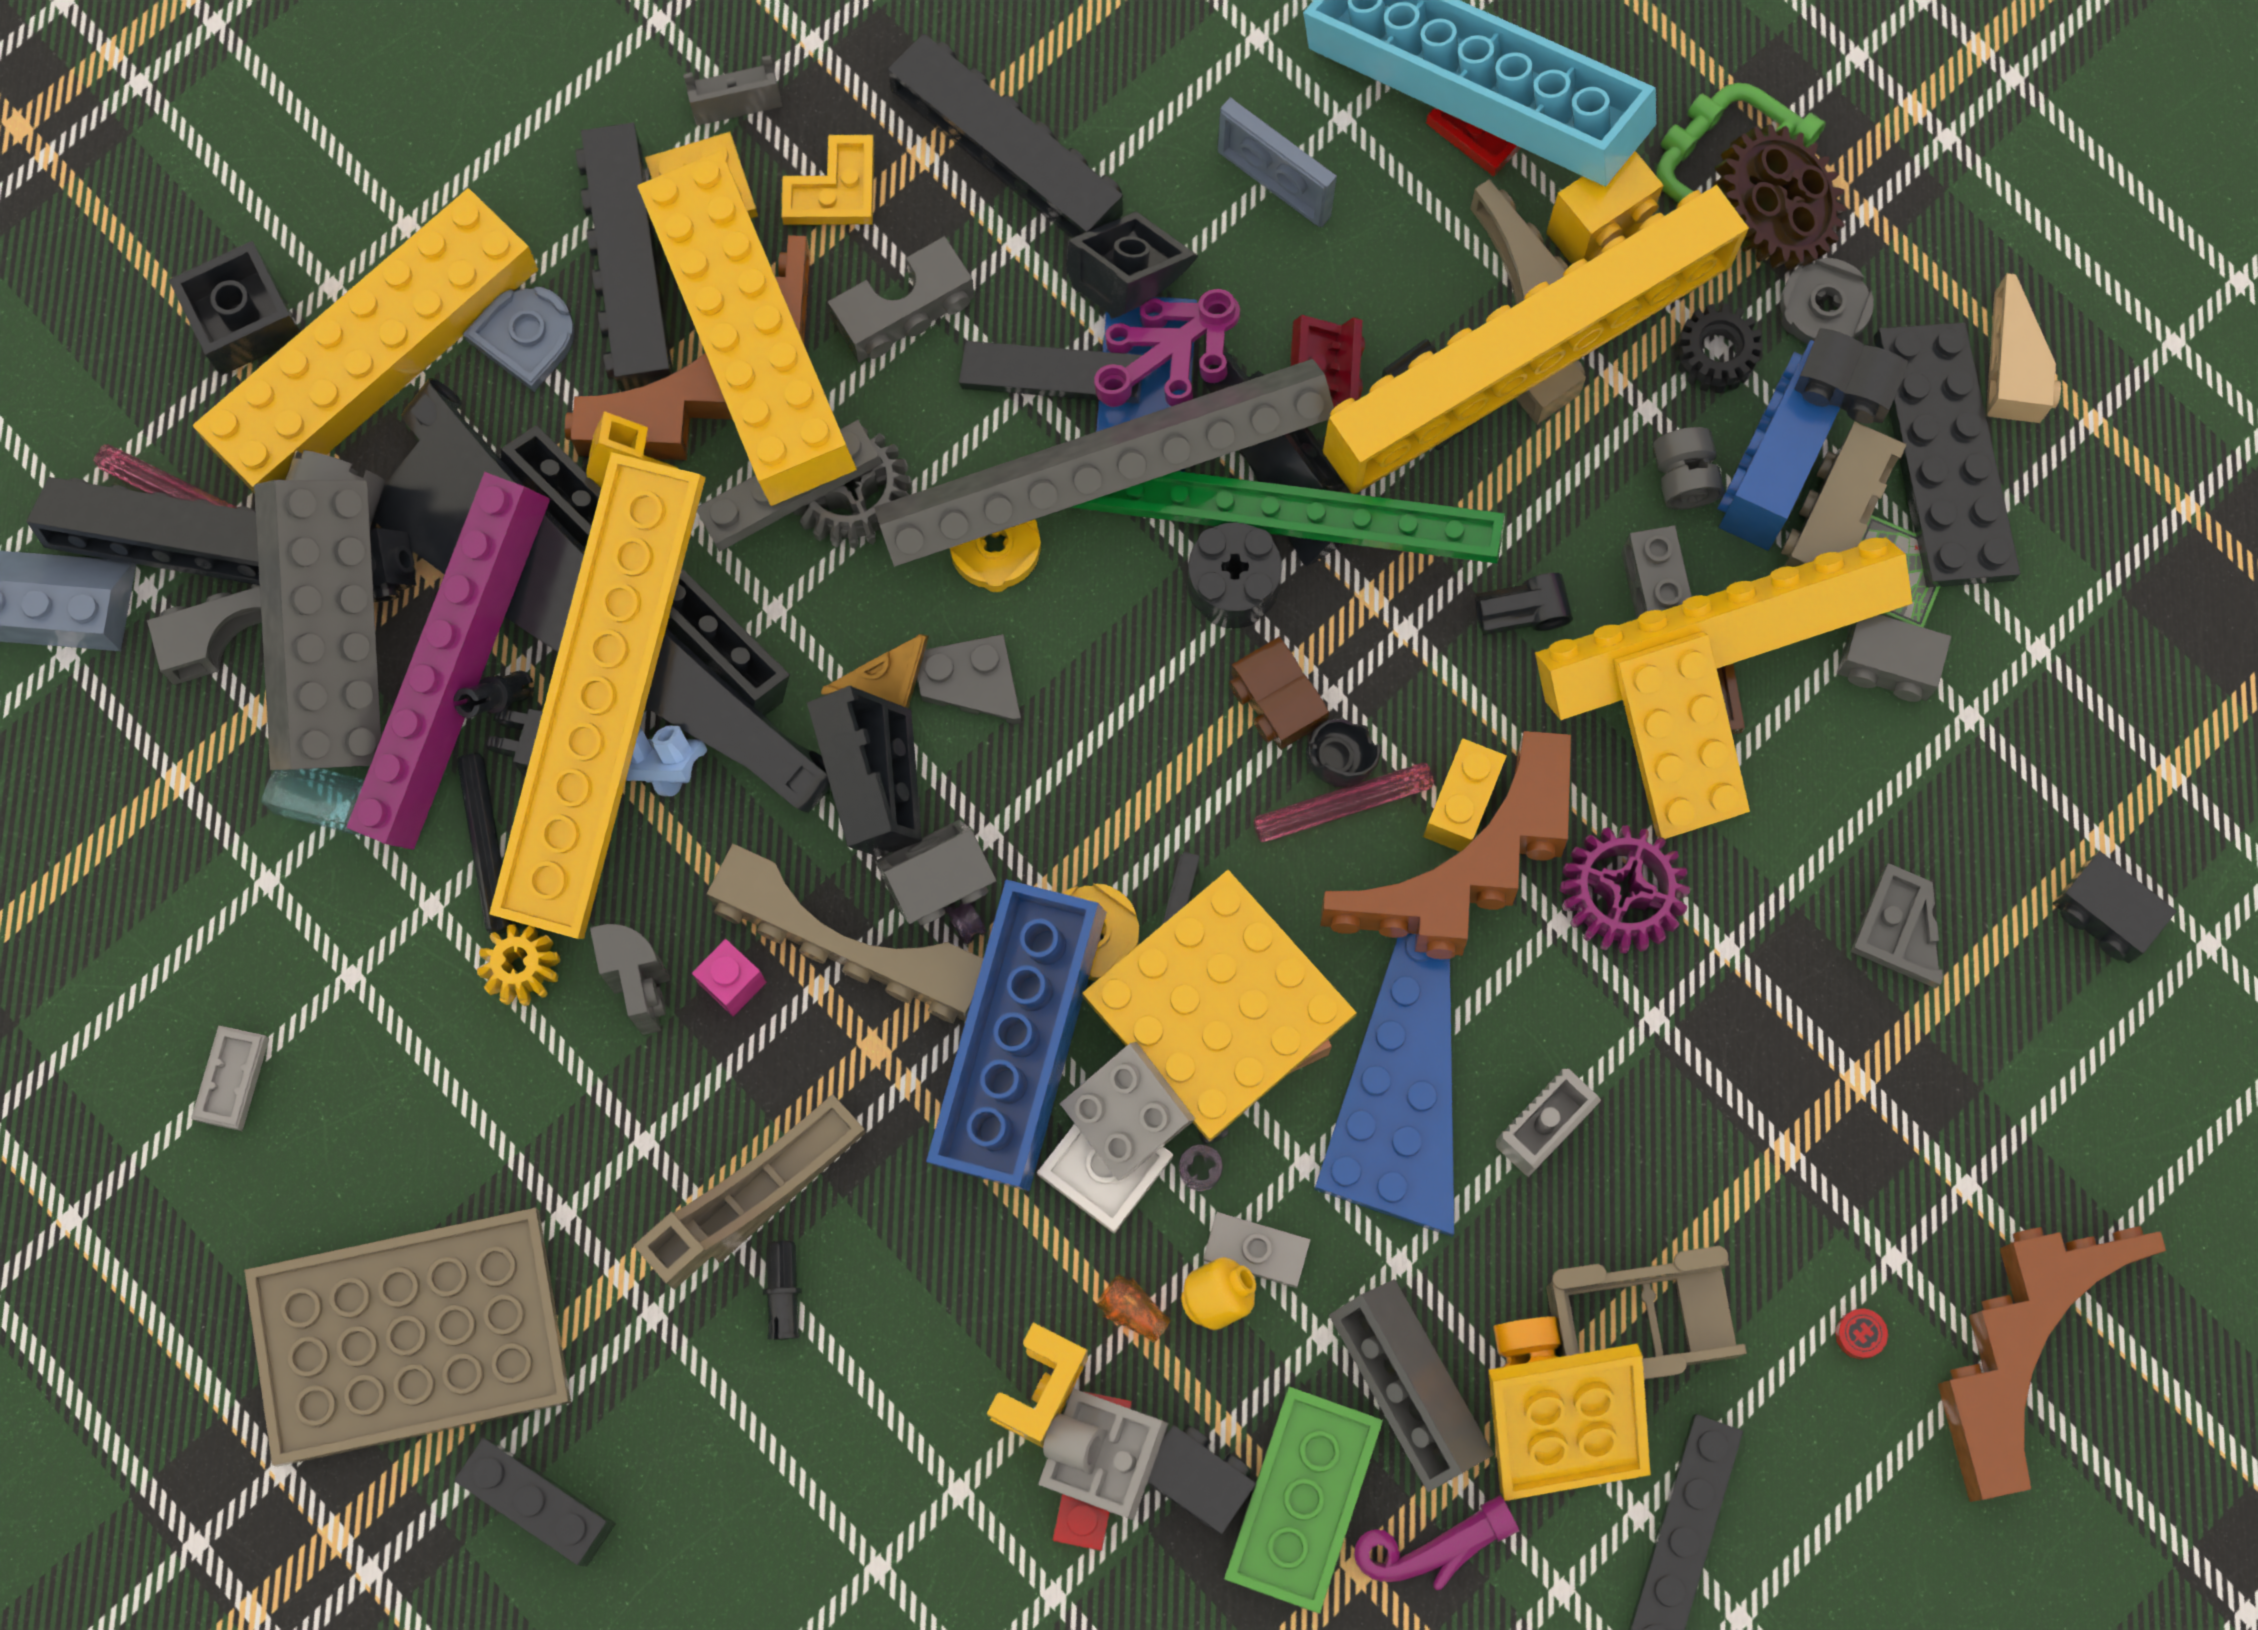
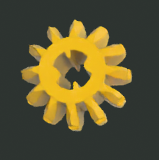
(501, 972)

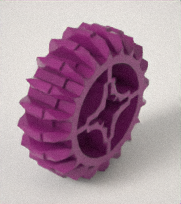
(1641, 892)

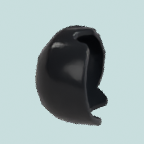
(1342, 752)

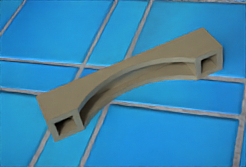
(935, 974)

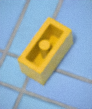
(1464, 795)

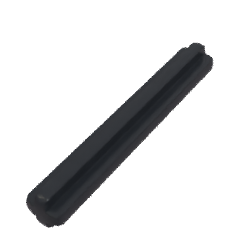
(482, 835)

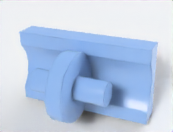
(664, 759)

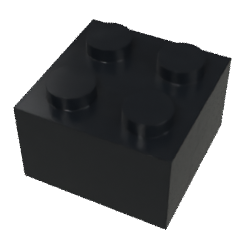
(235, 308)

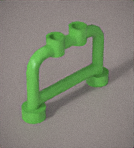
(1705, 115)

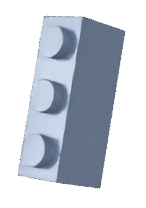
(64, 600)

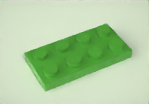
(1303, 1500)

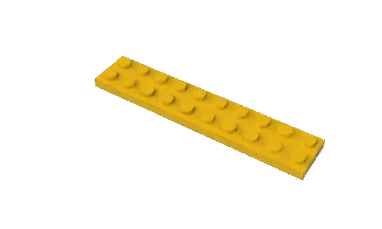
(597, 695)

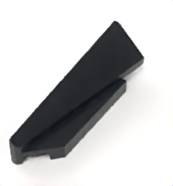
(1290, 461)

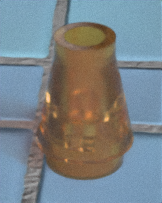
(1132, 1308)

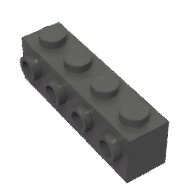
(1411, 1385)

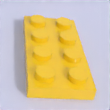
(1681, 735)

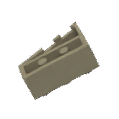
(1847, 495)

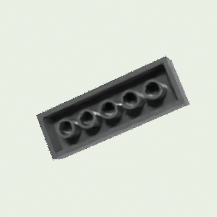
(317, 623)

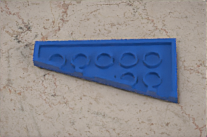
(1396, 1117)

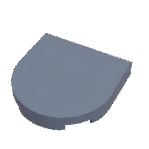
(524, 333)

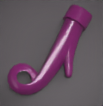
(1446, 1550)

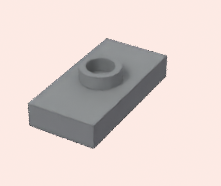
(230, 1078)
(1261, 1249)

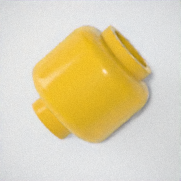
(1219, 1293)

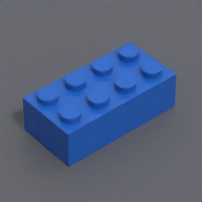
(1776, 461)

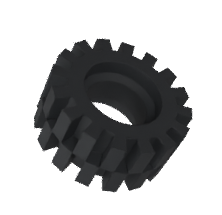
(1729, 326)

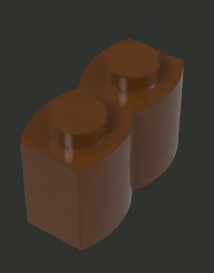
(1278, 693)

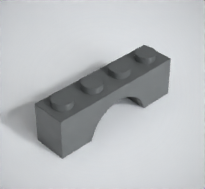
(194, 638)

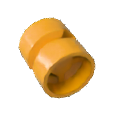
(1527, 1340)

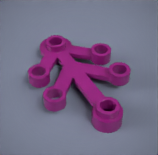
(1169, 344)

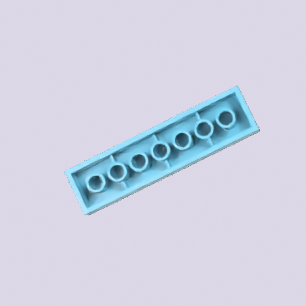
(1492, 77)

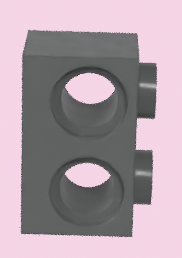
(1655, 570)

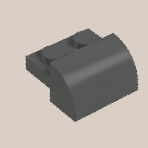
(634, 968)

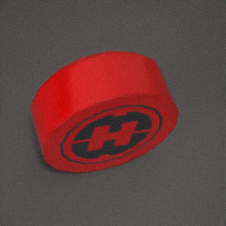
(1861, 1333)

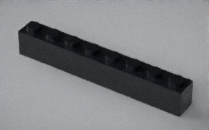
(694, 614)

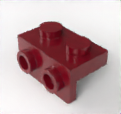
(1335, 350)

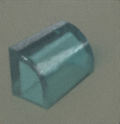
(313, 796)

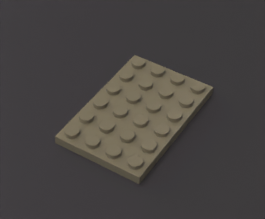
(406, 1337)

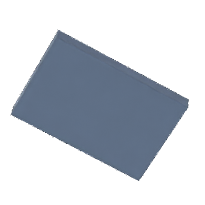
(1276, 163)

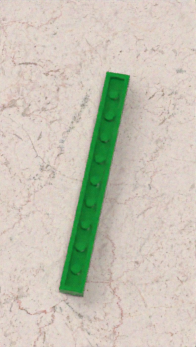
(1312, 514)

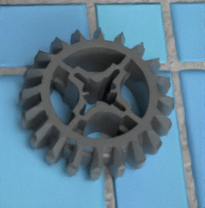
(862, 521)

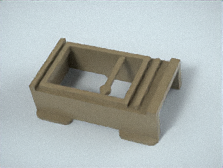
(1700, 1297)

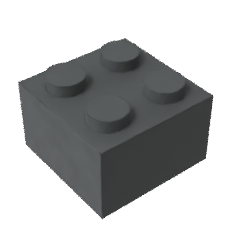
(936, 873)

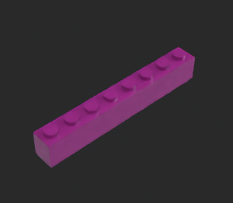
(448, 659)

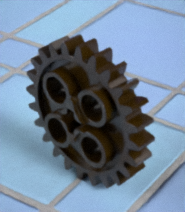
(1781, 196)

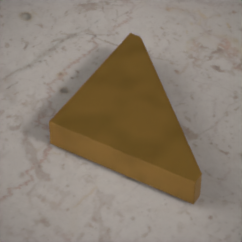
(889, 675)

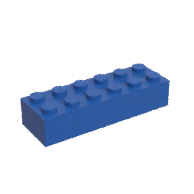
(1017, 1035)

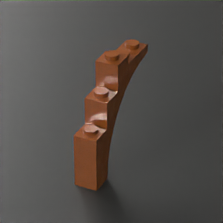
(1485, 873)
(1989, 1407)

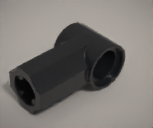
(1535, 603)

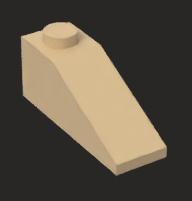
(2020, 361)

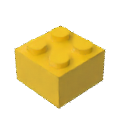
(1593, 215)

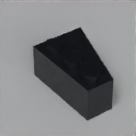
(869, 768)

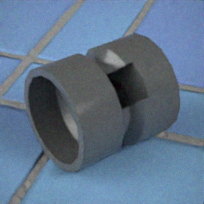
(1687, 462)

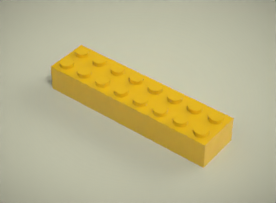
(746, 329)
(368, 342)

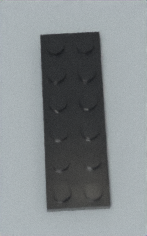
(1949, 458)

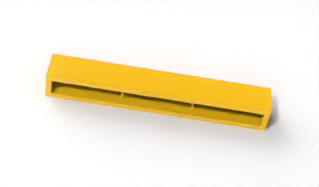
(1739, 621)

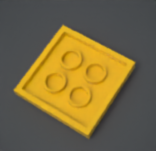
(1570, 1422)

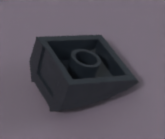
(1125, 263)

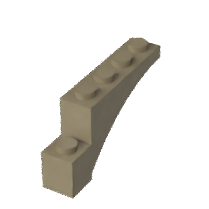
(1527, 265)
(749, 1197)

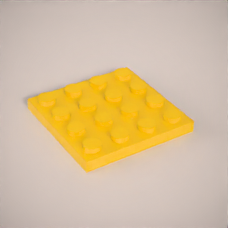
(1220, 1003)

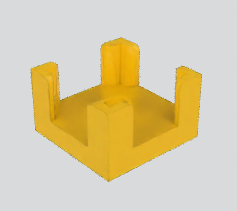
(1052, 1391)

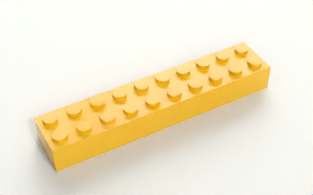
(1533, 338)

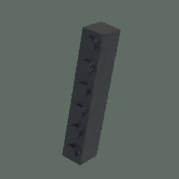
(1004, 139)
(626, 256)
(147, 529)

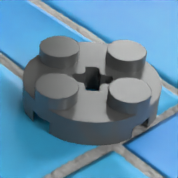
(1825, 277)

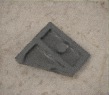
(971, 677)
(1901, 927)

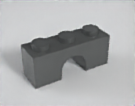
(874, 323)

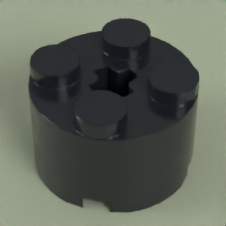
(1239, 550)

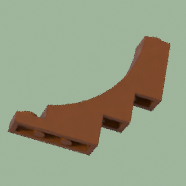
(689, 392)

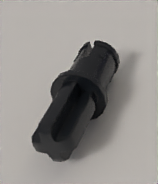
(782, 1291)

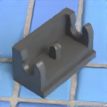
(733, 93)

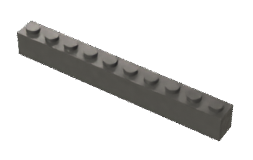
(1104, 462)

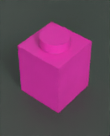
(729, 977)

